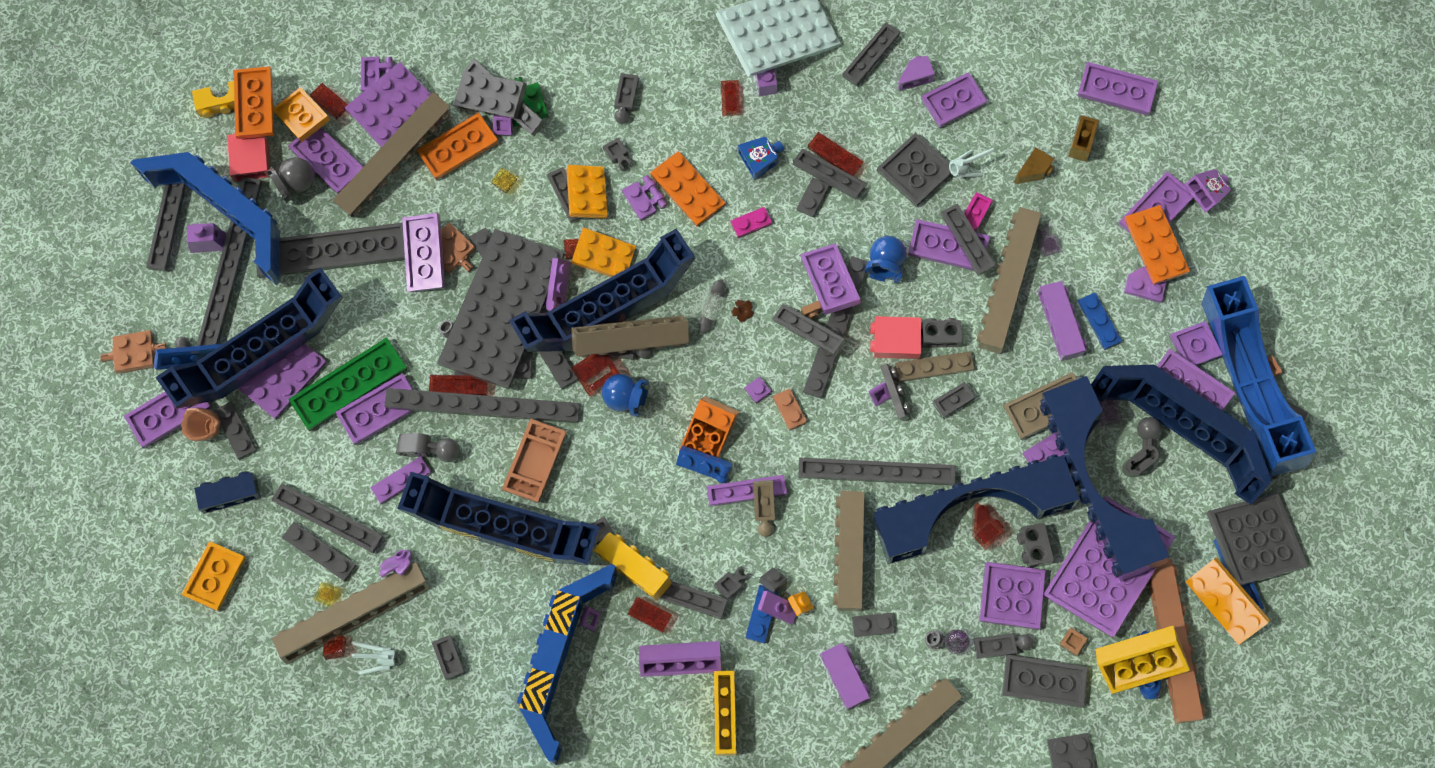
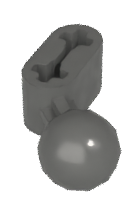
(1149, 430)
(419, 445)

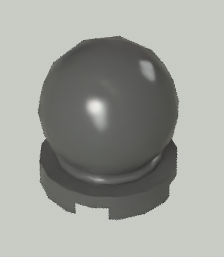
(293, 176)

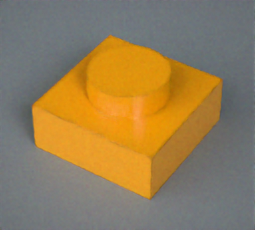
(800, 603)

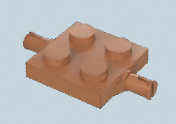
(455, 249)
(133, 352)

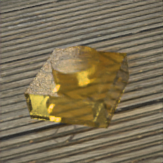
(504, 180)
(326, 594)

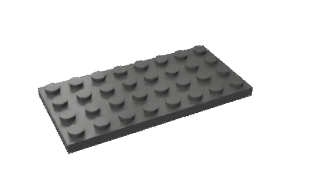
(507, 283)

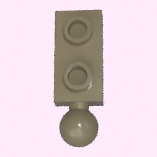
(764, 506)

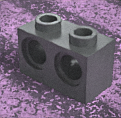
(941, 339)
(1041, 545)

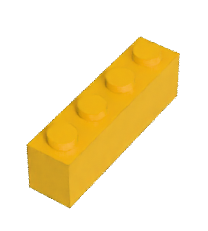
(633, 566)
(724, 713)

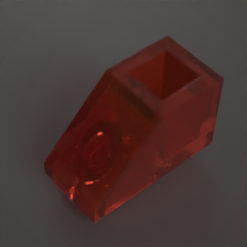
(984, 527)

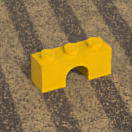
(207, 104)

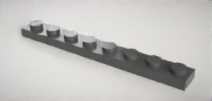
(837, 323)
(876, 471)

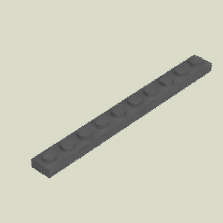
(226, 273)
(554, 360)
(481, 405)

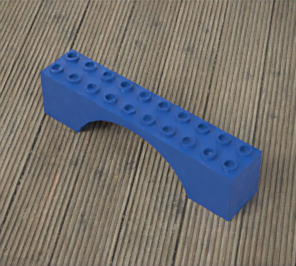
(1237, 331)

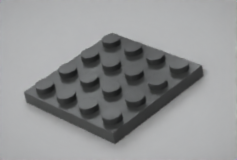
(1257, 539)

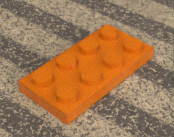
(253, 102)
(457, 146)
(687, 188)
(1156, 245)

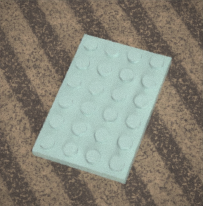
(776, 32)

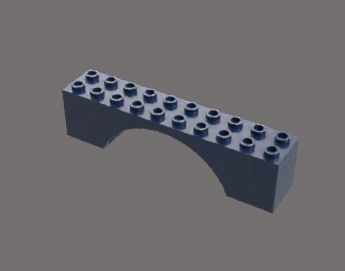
(1039, 488)
(1128, 541)

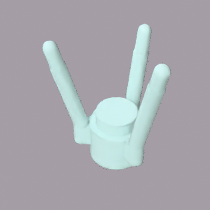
(960, 165)
(385, 657)

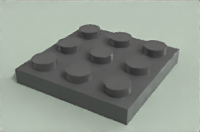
(915, 169)

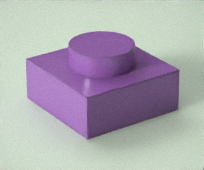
(502, 125)
(757, 390)

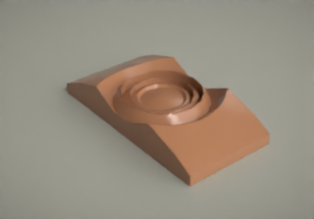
(534, 461)

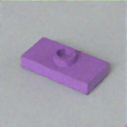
(777, 607)

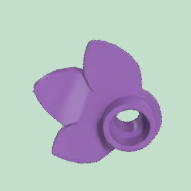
(399, 563)

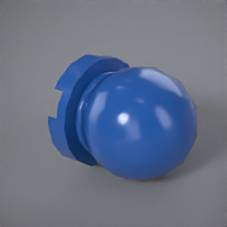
(886, 258)
(623, 393)

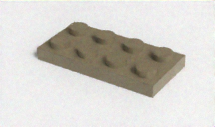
(1026, 411)

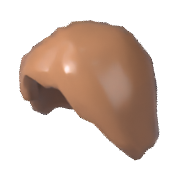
(200, 424)

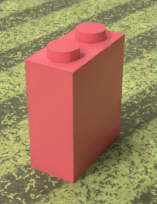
(248, 157)
(896, 337)

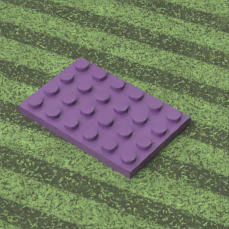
(1089, 586)

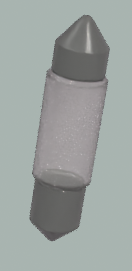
(711, 306)

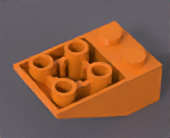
(710, 427)

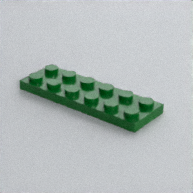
(347, 384)

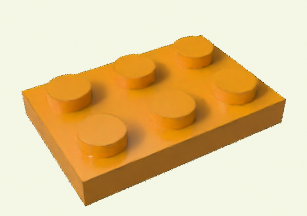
(301, 114)
(586, 191)
(602, 253)
(213, 576)

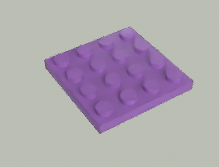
(388, 103)
(283, 380)

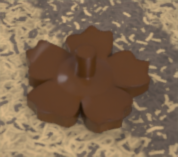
(743, 311)

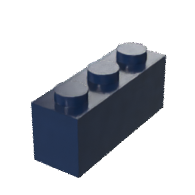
(227, 492)

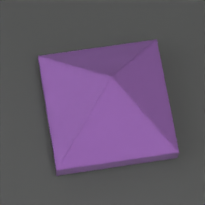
(883, 394)
(587, 612)

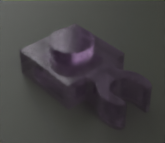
(1047, 243)

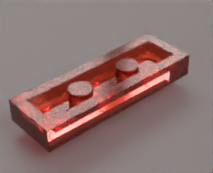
(835, 154)
(458, 384)

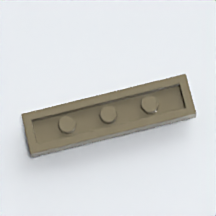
(934, 366)

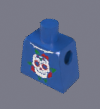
(760, 155)

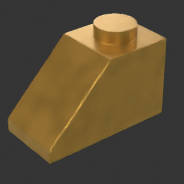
(1083, 138)
(1035, 167)

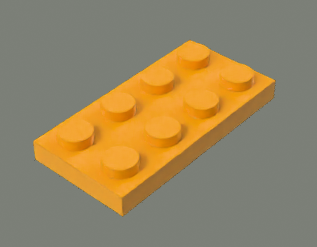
(1227, 601)

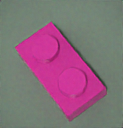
(977, 209)
(751, 222)

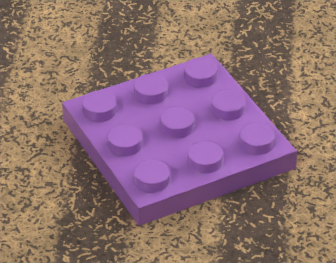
(1012, 595)

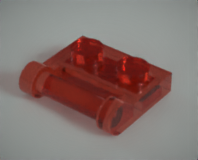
(592, 366)

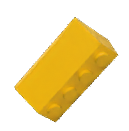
(1142, 659)

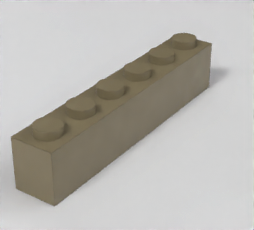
(630, 335)
(849, 551)

